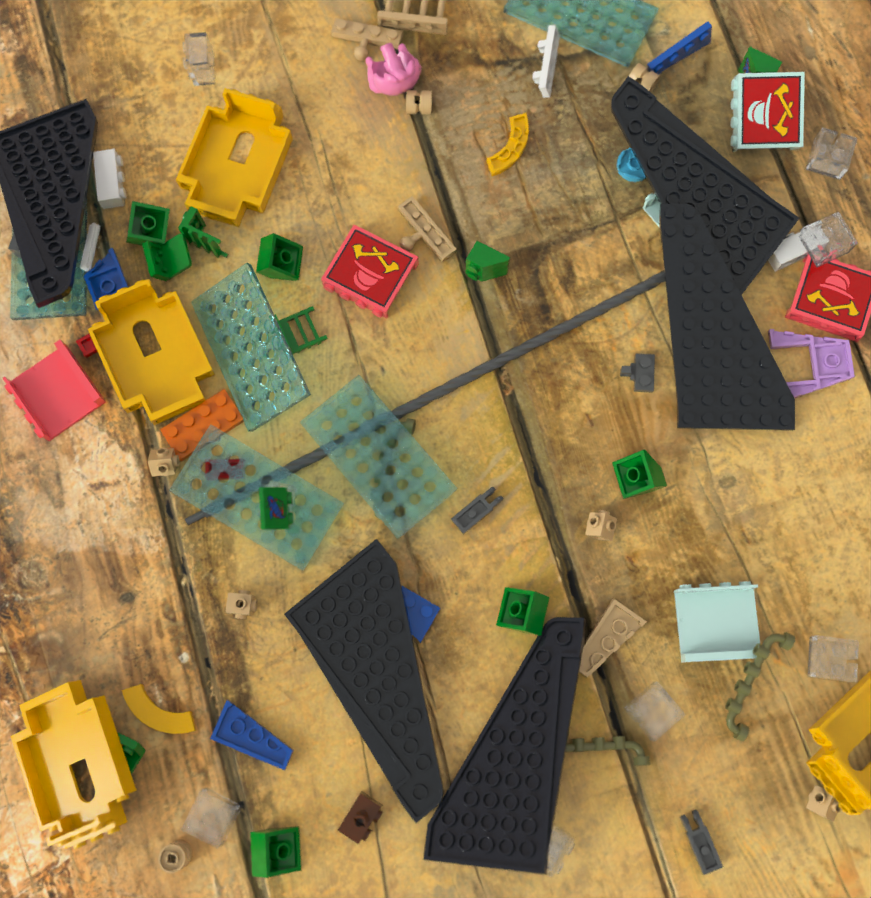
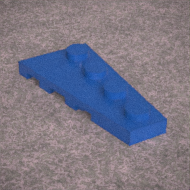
(249, 737)

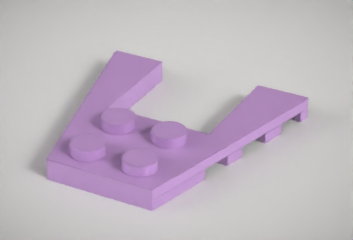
(829, 359)

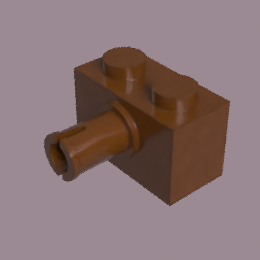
(360, 818)

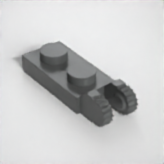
(475, 511)
(702, 844)

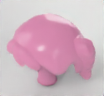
(394, 74)

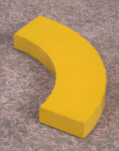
(514, 148)
(155, 717)

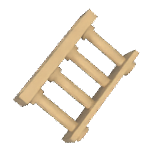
(414, 22)

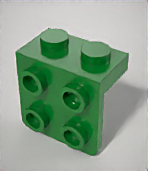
(168, 259)

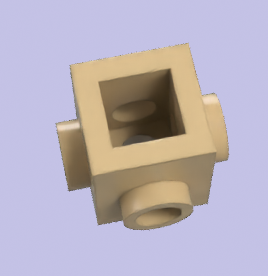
(163, 462)
(601, 525)
(235, 601)
(823, 803)

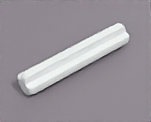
(90, 247)

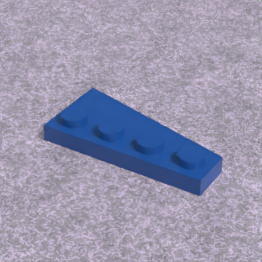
(688, 45)
(420, 613)

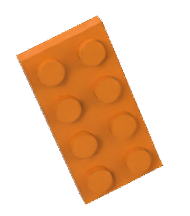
(189, 428)

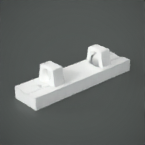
(550, 49)

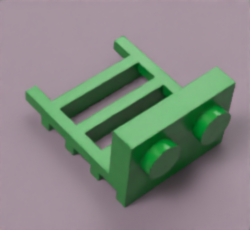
(192, 228)
(286, 330)

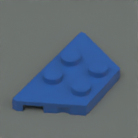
(105, 277)

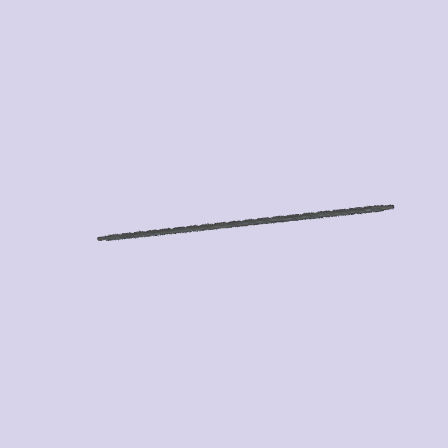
(474, 373)

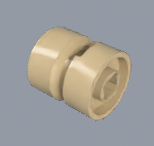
(645, 78)
(425, 105)
(175, 856)

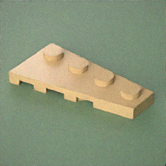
(608, 635)

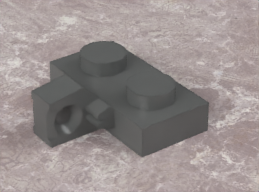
(641, 372)

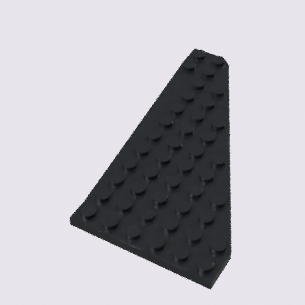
(689, 171)
(45, 192)
(717, 349)
(367, 652)
(509, 784)

